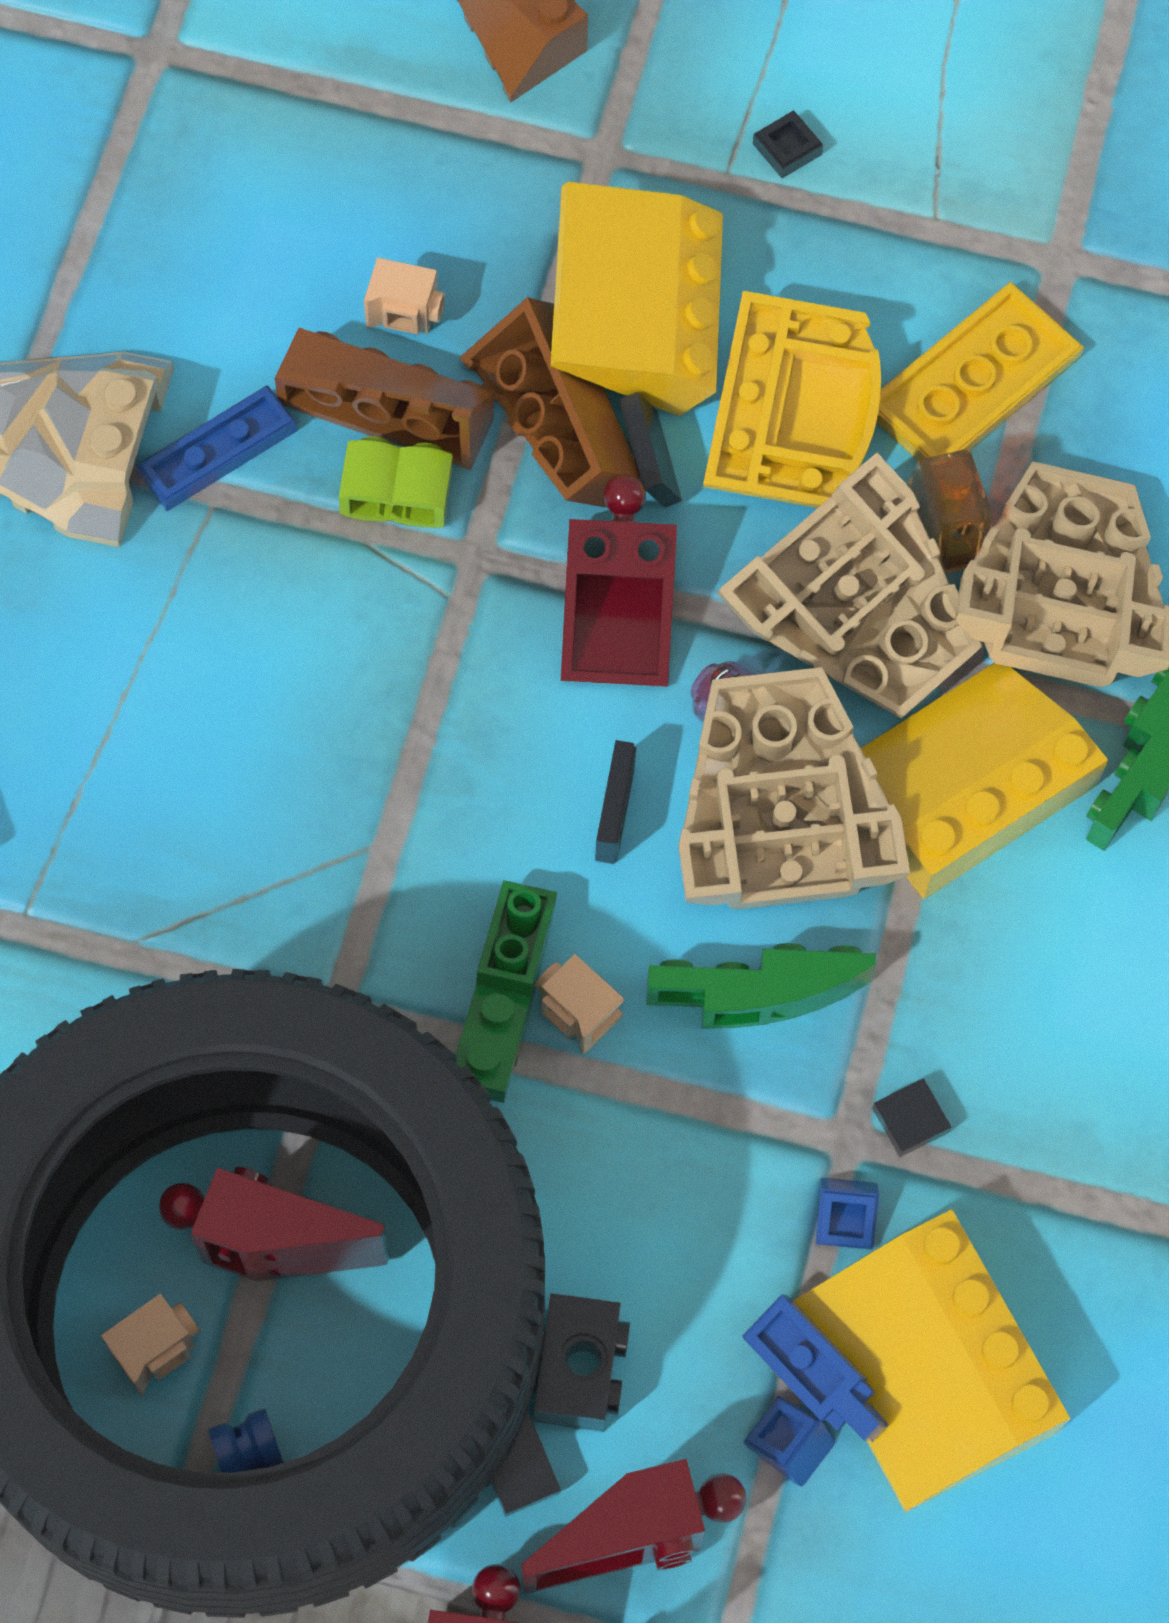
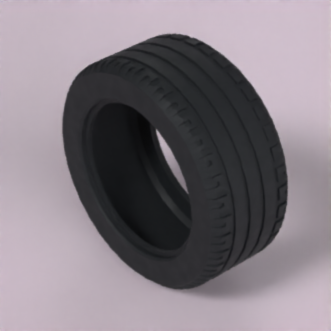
(309, 1064)

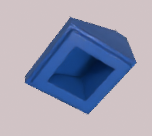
(847, 1213)
(790, 1441)

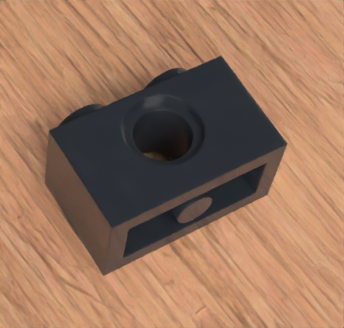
(572, 1327)

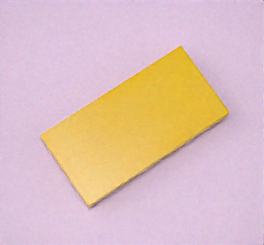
(976, 376)

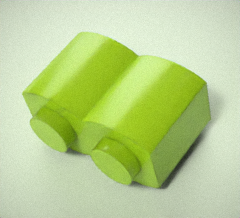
(395, 482)

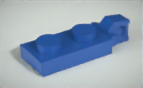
(814, 1368)

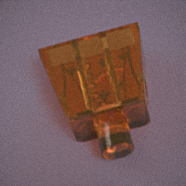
(951, 500)

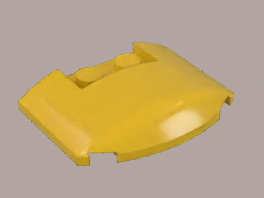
(794, 401)

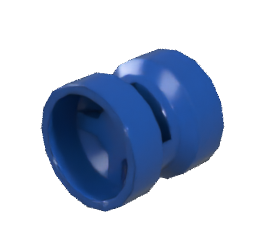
(247, 1445)

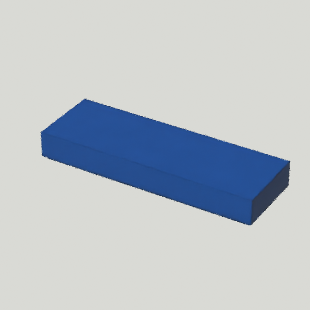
(217, 448)

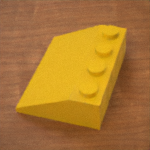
(638, 293)
(980, 772)
(940, 1358)

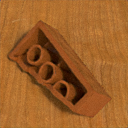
(527, 38)
(384, 396)
(557, 413)

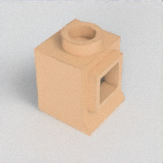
(403, 297)
(579, 1001)
(152, 1341)

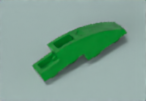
(1143, 769)
(506, 985)
(783, 988)

